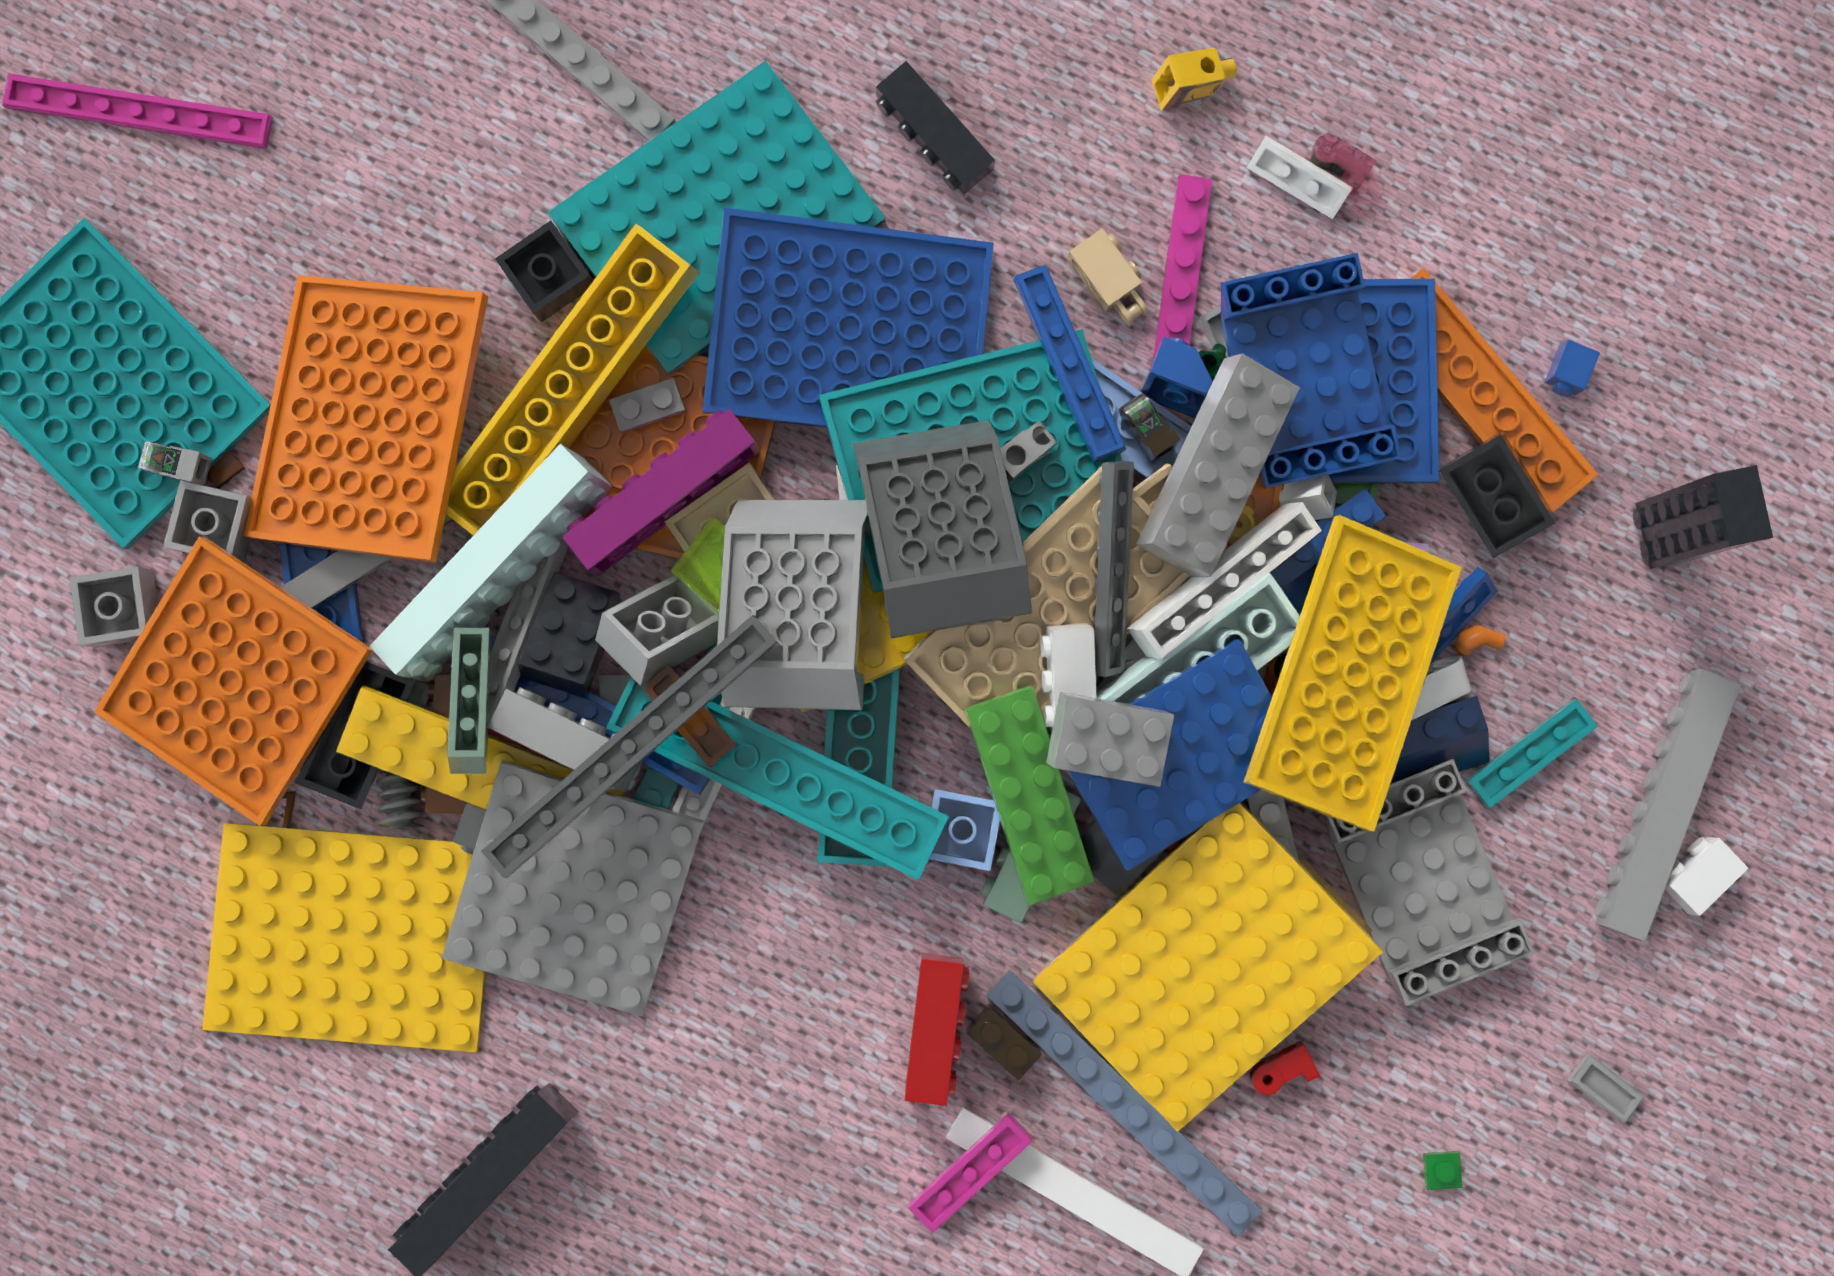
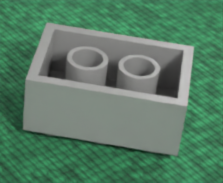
(658, 628)
(1110, 739)

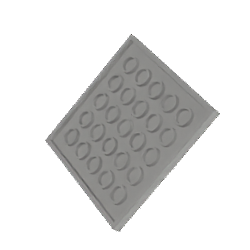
(583, 909)

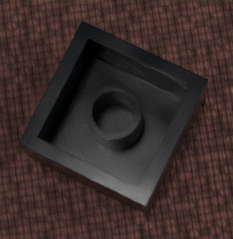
(545, 271)

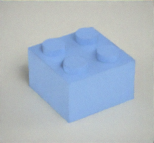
(969, 832)

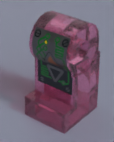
(1342, 159)

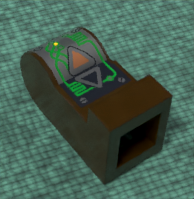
(1148, 427)

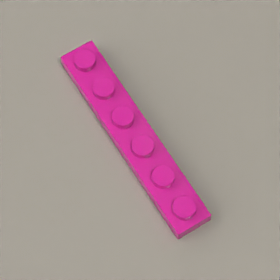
(1183, 259)

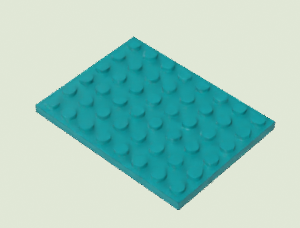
(736, 152)
(103, 366)
(1001, 386)

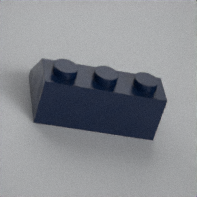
(1444, 734)

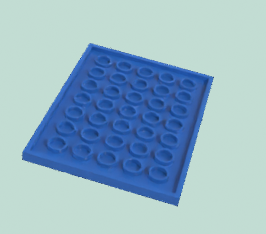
(834, 308)

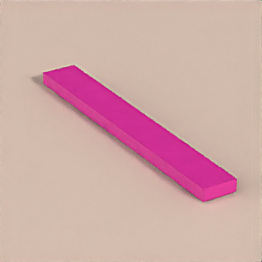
(137, 111)

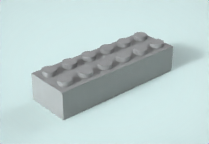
(1218, 466)

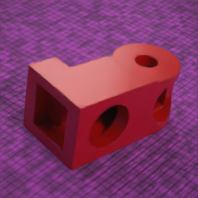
(1282, 1067)

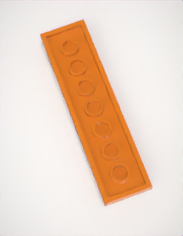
(1492, 399)

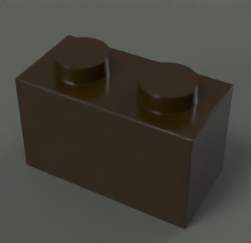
(1003, 1042)

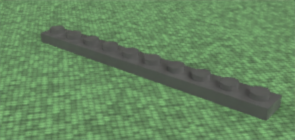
(629, 746)

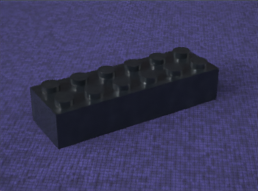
(1703, 518)
(475, 1186)

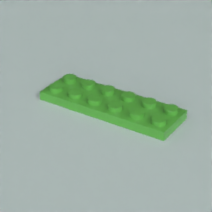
(1029, 795)

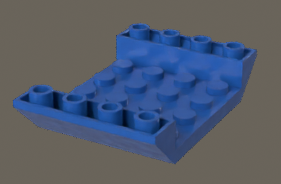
(1314, 334)

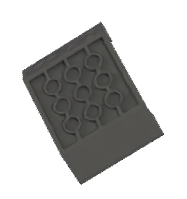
(943, 528)

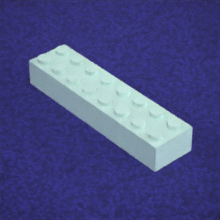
(491, 564)

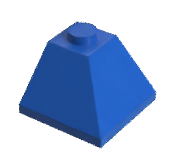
(1177, 378)

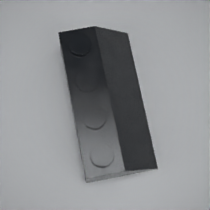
(339, 774)

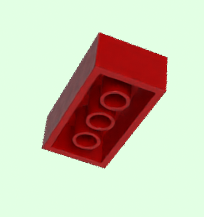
(934, 1029)

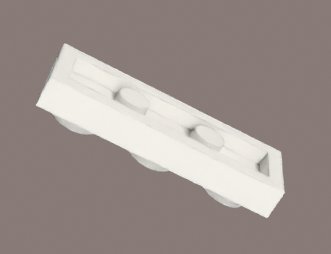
(1299, 177)

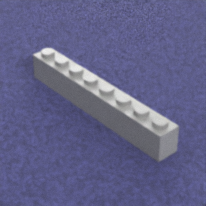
(1667, 804)

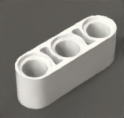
(1443, 683)

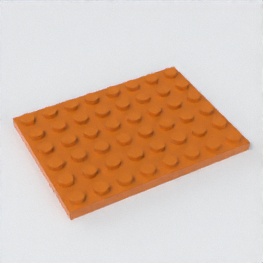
(366, 417)

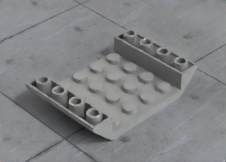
(803, 580)
(1428, 887)

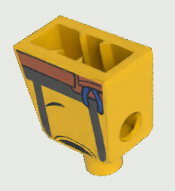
(1195, 76)

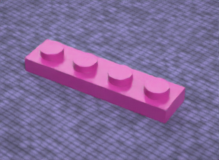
(970, 1172)

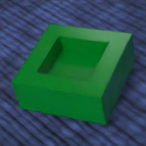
(1442, 1170)

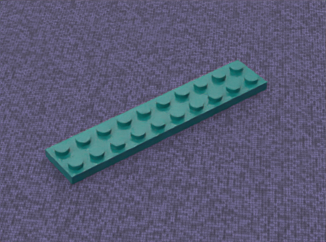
(806, 787)

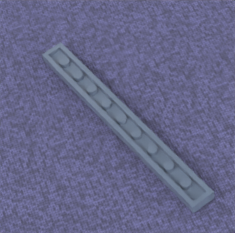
(1124, 1103)

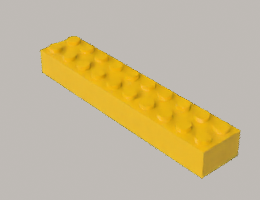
(570, 375)

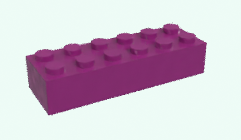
(660, 493)

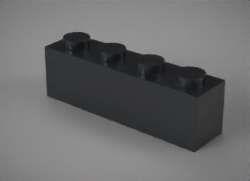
(934, 128)

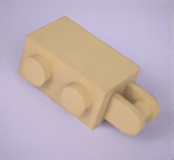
(1109, 275)

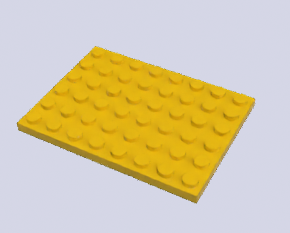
(340, 940)
(1207, 965)

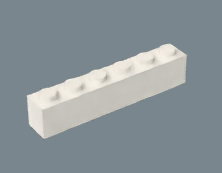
(1235, 573)

